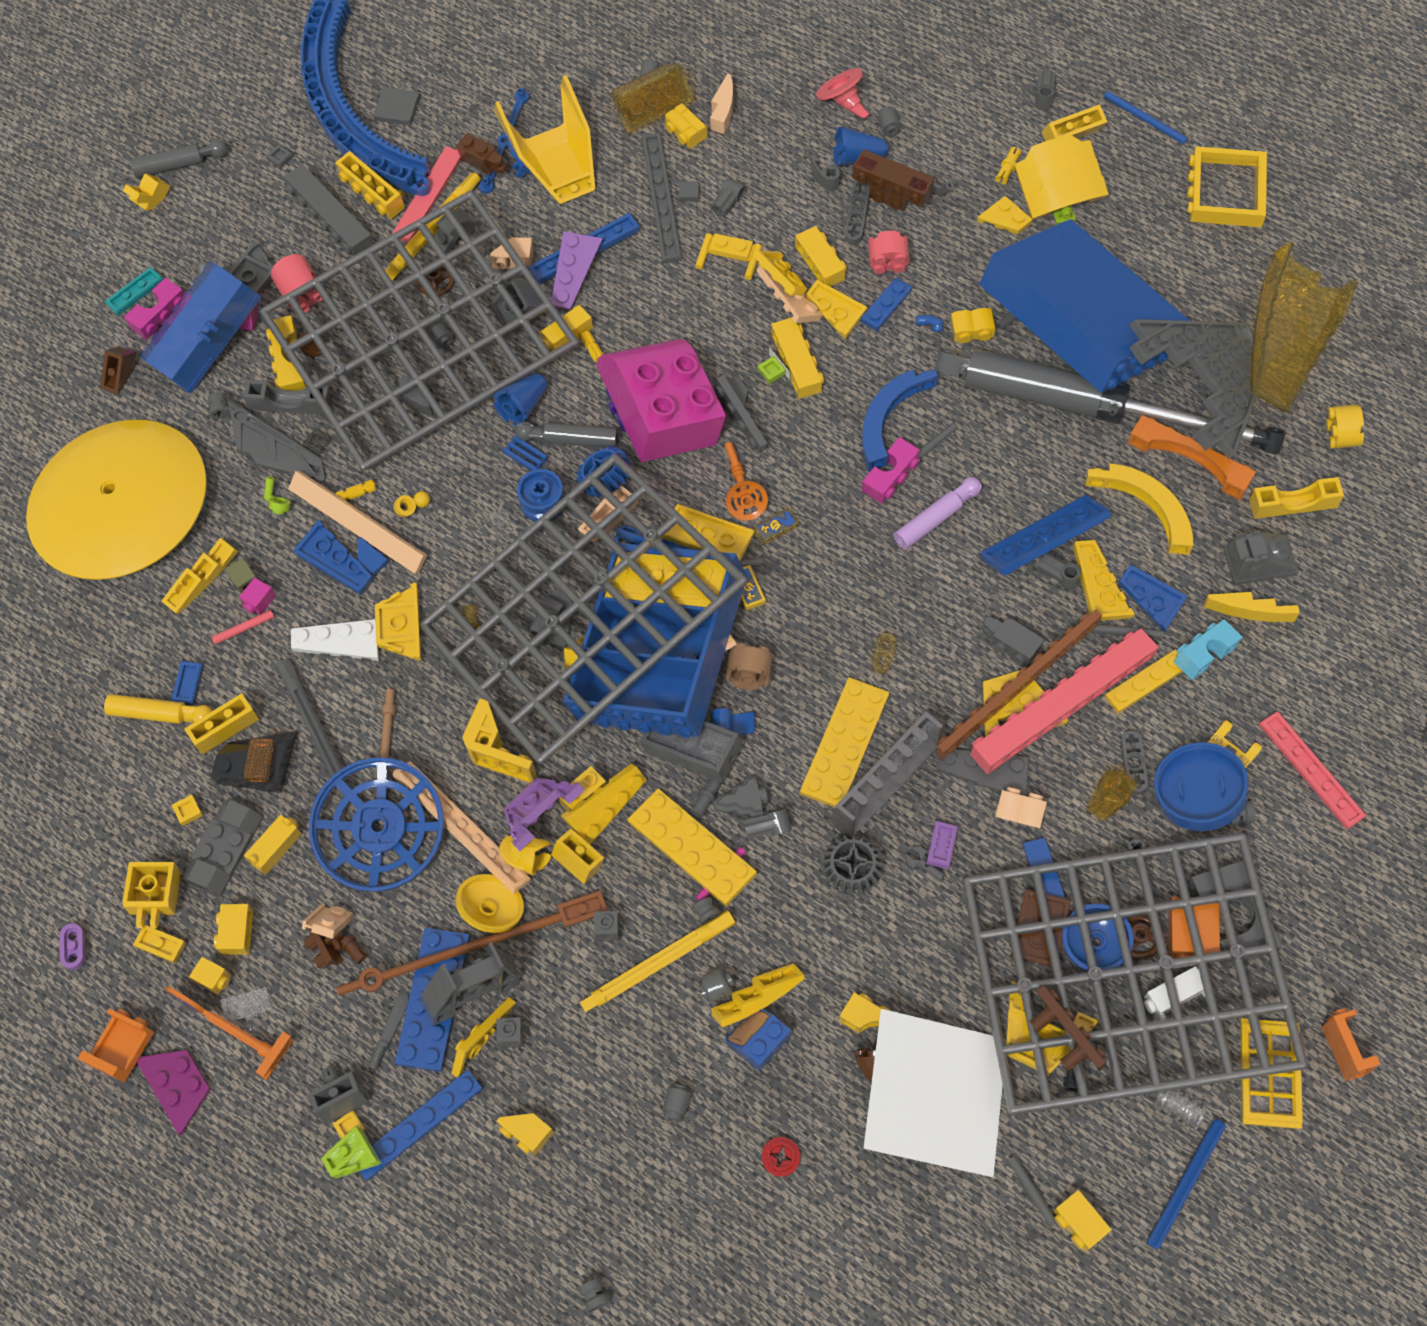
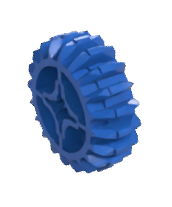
(612, 478)

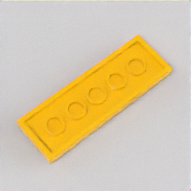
(844, 742)
(692, 847)

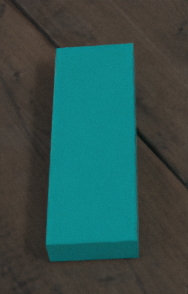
(133, 291)

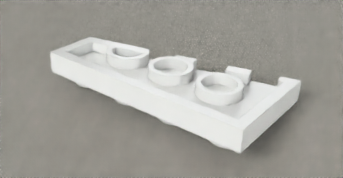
(344, 639)

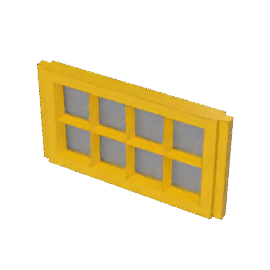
(1272, 1098)

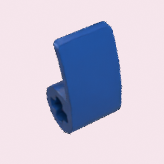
(737, 723)

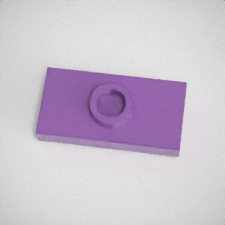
(941, 845)

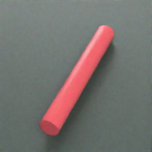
(242, 627)

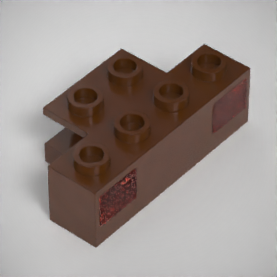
(892, 181)

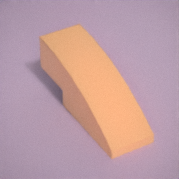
(722, 106)
(604, 509)

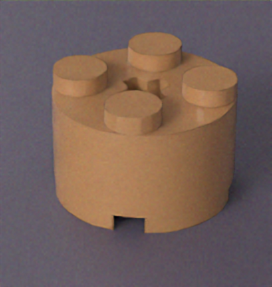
(749, 667)

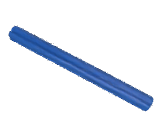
(1186, 1184)

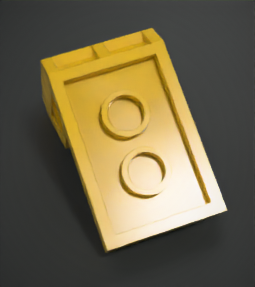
(487, 748)

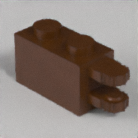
(480, 155)

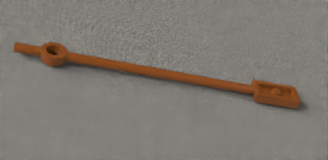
(569, 913)

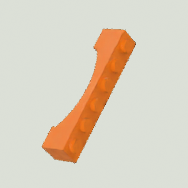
(1232, 475)

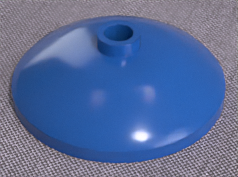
(1108, 952)

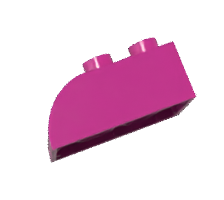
(663, 398)

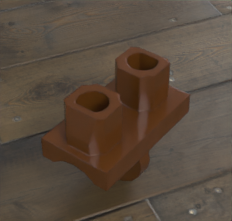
(328, 948)

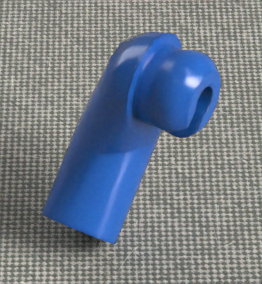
(930, 320)

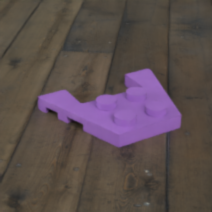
(532, 802)

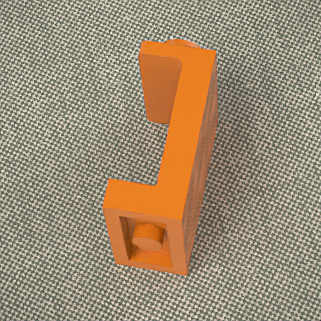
(119, 1045)
(1345, 1048)

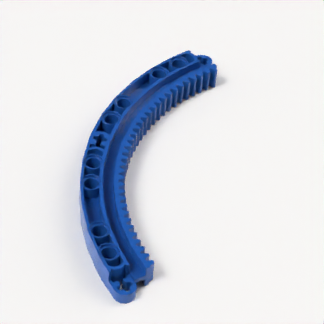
(333, 111)

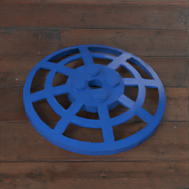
(367, 815)

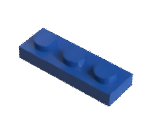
(886, 304)

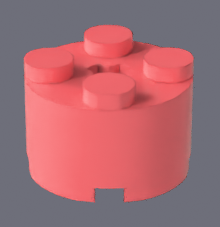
(888, 252)

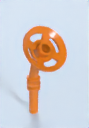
(744, 493)

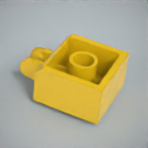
(151, 890)

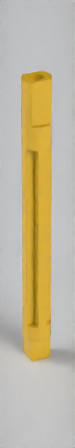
(419, 240)
(658, 961)

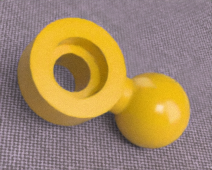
(421, 499)

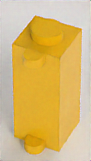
(576, 319)
(273, 844)

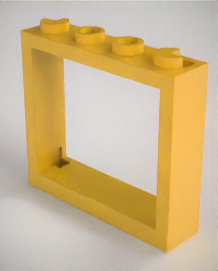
(1222, 215)

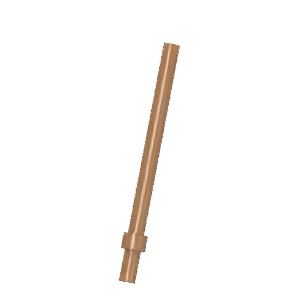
(388, 712)

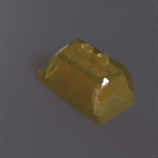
(651, 96)

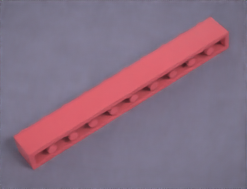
(1063, 701)

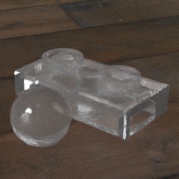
(247, 1006)

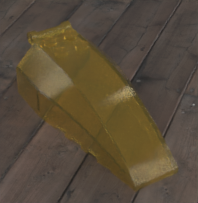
(1292, 327)

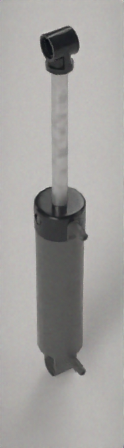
(1072, 392)

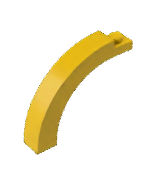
(1152, 494)

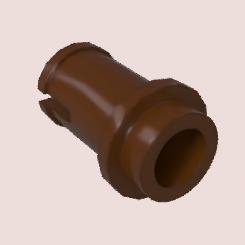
(353, 949)

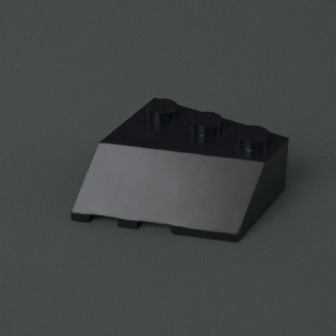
(232, 758)

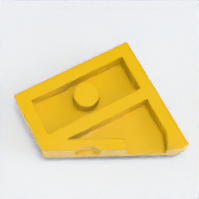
(1006, 215)

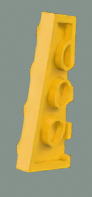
(1099, 584)
(597, 811)

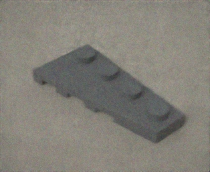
(739, 414)

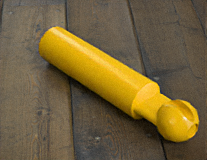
(153, 709)

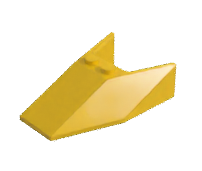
(559, 156)

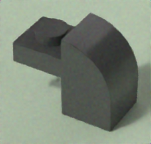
(447, 235)

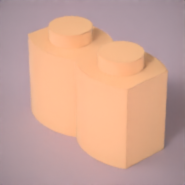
(1021, 808)

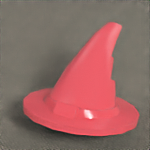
(843, 90)

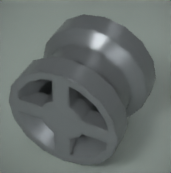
(705, 910)

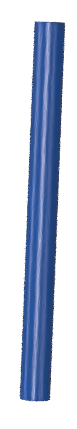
(1145, 117)

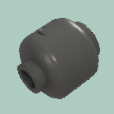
(717, 985)

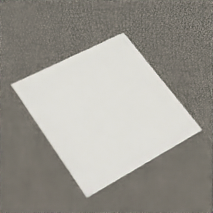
(934, 1094)

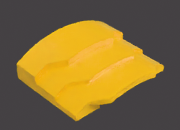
(1060, 176)

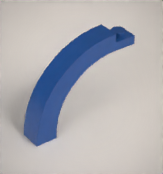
(880, 408)

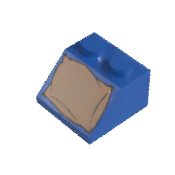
(759, 1038)

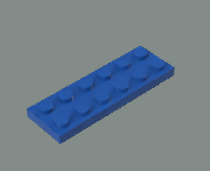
(1045, 535)
(421, 1042)

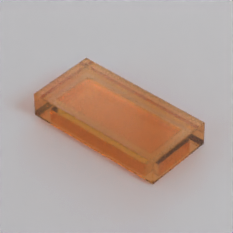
(258, 760)

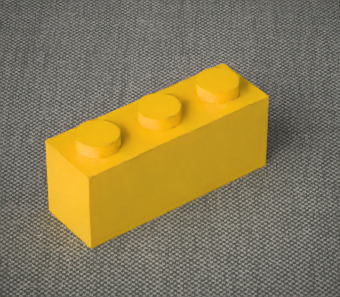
(1077, 124)
(820, 256)
(221, 724)

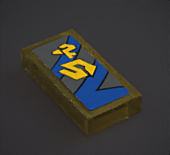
(775, 526)

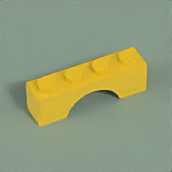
(287, 374)
(1318, 496)
(861, 1013)

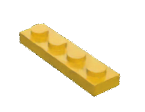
(1144, 683)

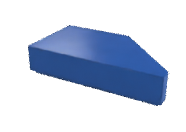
(370, 558)

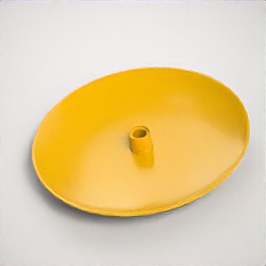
(116, 499)

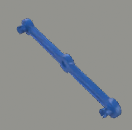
(521, 98)

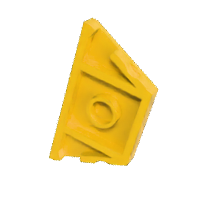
(399, 622)

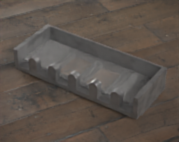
(887, 775)

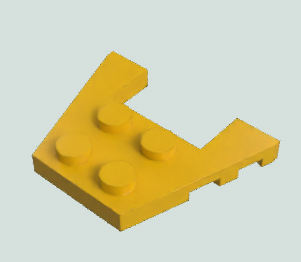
(1016, 705)
(1018, 1032)

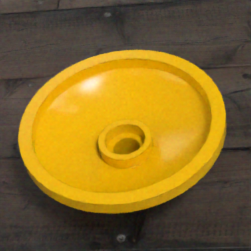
(488, 904)

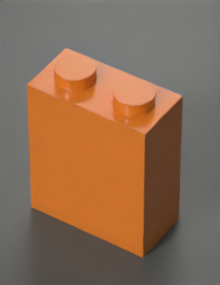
(1208, 925)

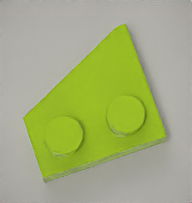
(350, 1155)

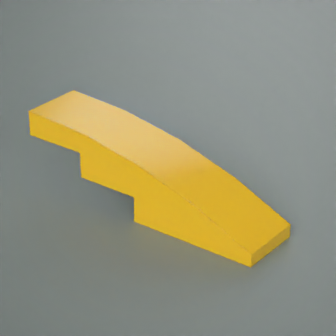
(200, 576)
(1244, 606)
(765, 990)

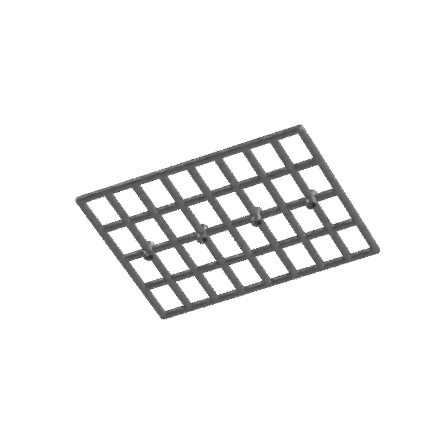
(392, 341)
(555, 624)
(1130, 970)

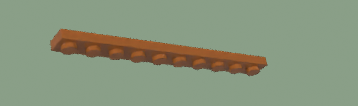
(1012, 688)

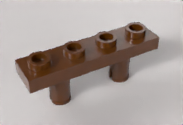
(1083, 1048)

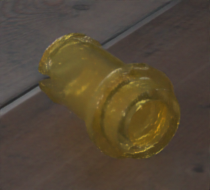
(470, 616)

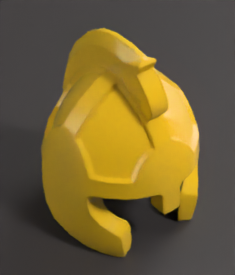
(526, 858)

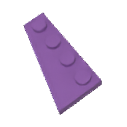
(574, 261)

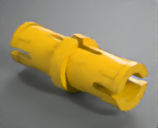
(1007, 165)

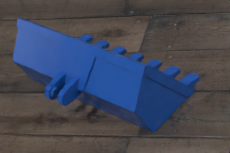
(200, 326)

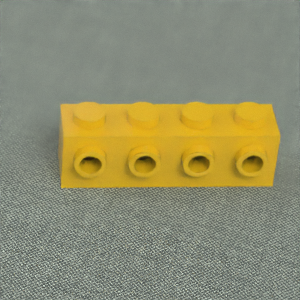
(369, 185)

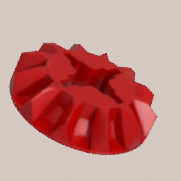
(774, 1147)

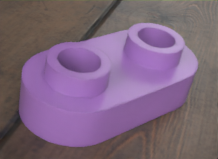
(74, 947)

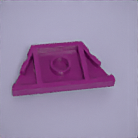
(176, 1085)

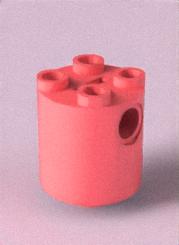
(292, 273)

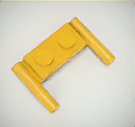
(730, 248)

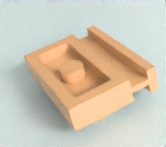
(327, 921)

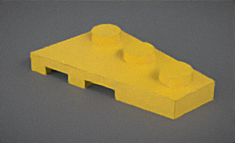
(780, 271)
(836, 307)

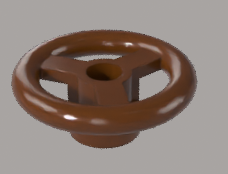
(435, 279)
(1147, 936)

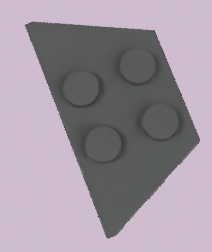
(253, 268)

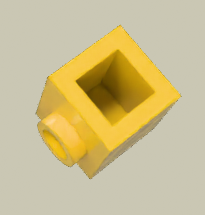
(210, 976)

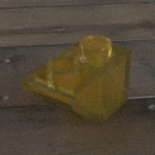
(1111, 794)

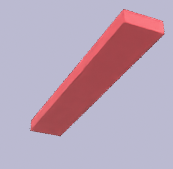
(438, 180)
(1312, 770)

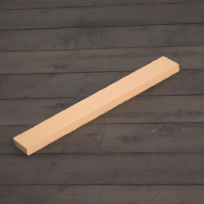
(357, 522)
(467, 833)

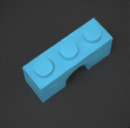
(1196, 659)

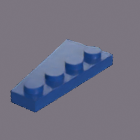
(329, 556)

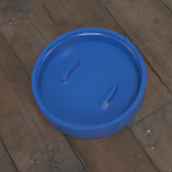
(1201, 786)

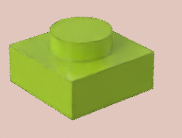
(771, 370)

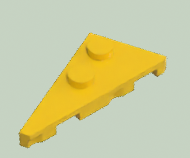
(478, 1037)

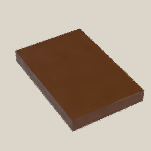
(1034, 944)

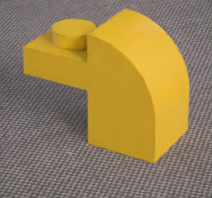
(149, 193)

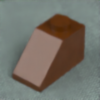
(117, 368)

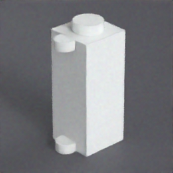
(1187, 986)

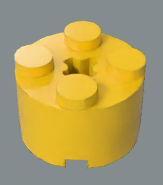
(1345, 426)

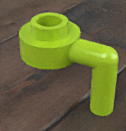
(277, 504)

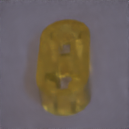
(878, 652)

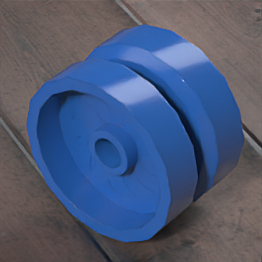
(539, 493)

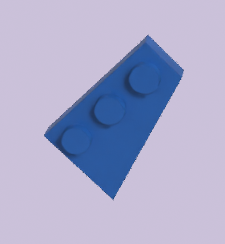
(1153, 596)

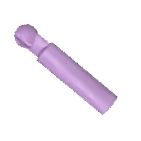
(936, 513)

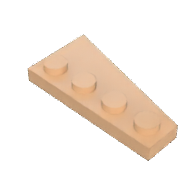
(798, 304)

